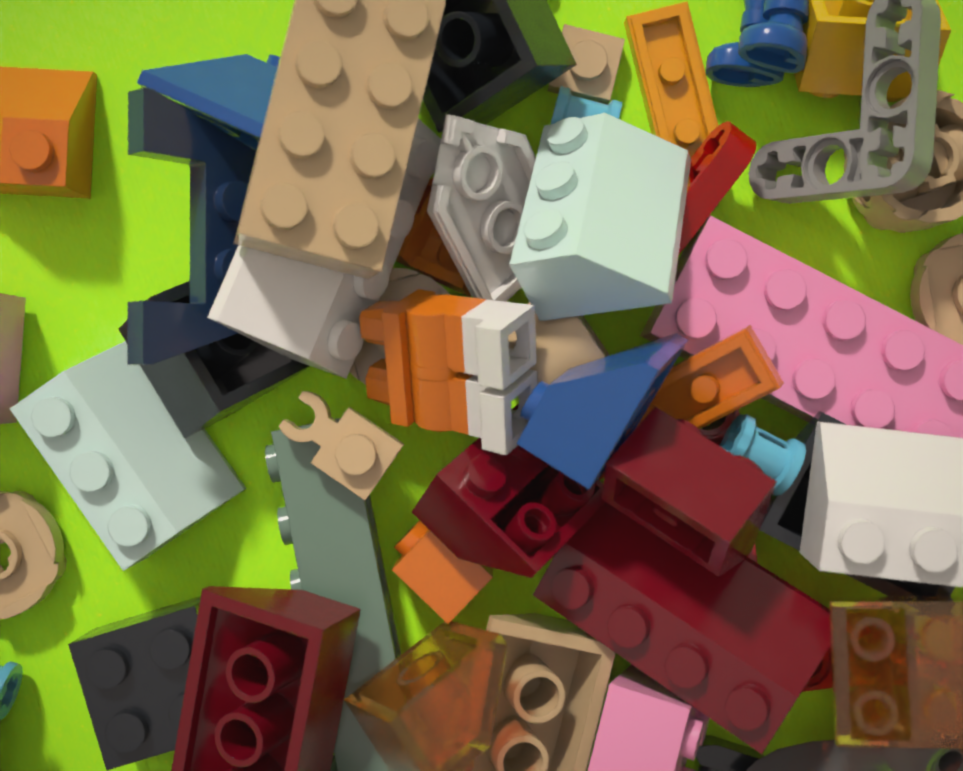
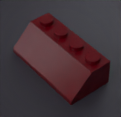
(720, 643)
(265, 681)

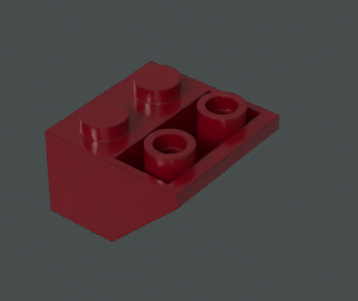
(689, 491)
(505, 508)

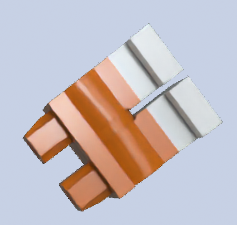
(453, 364)

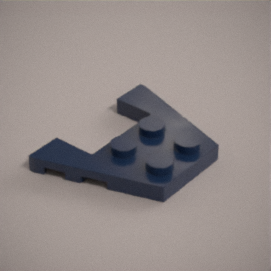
(217, 194)

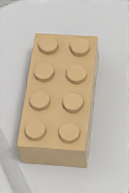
(339, 131)

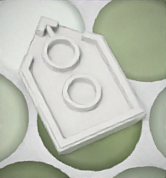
(480, 202)

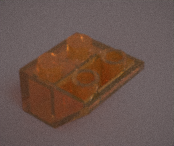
(898, 671)

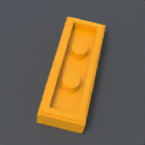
(671, 75)

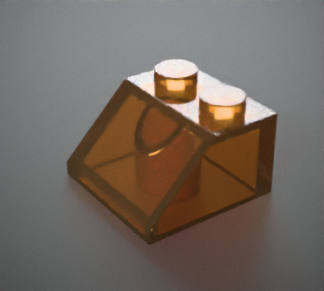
(435, 700)

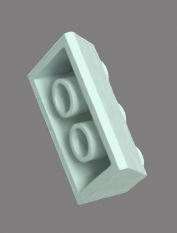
(601, 219)
(125, 455)

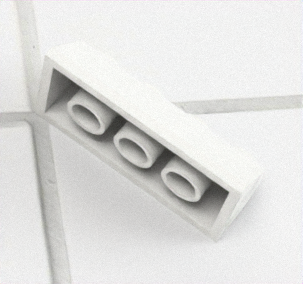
(313, 309)
(885, 504)

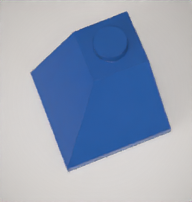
(222, 91)
(595, 408)

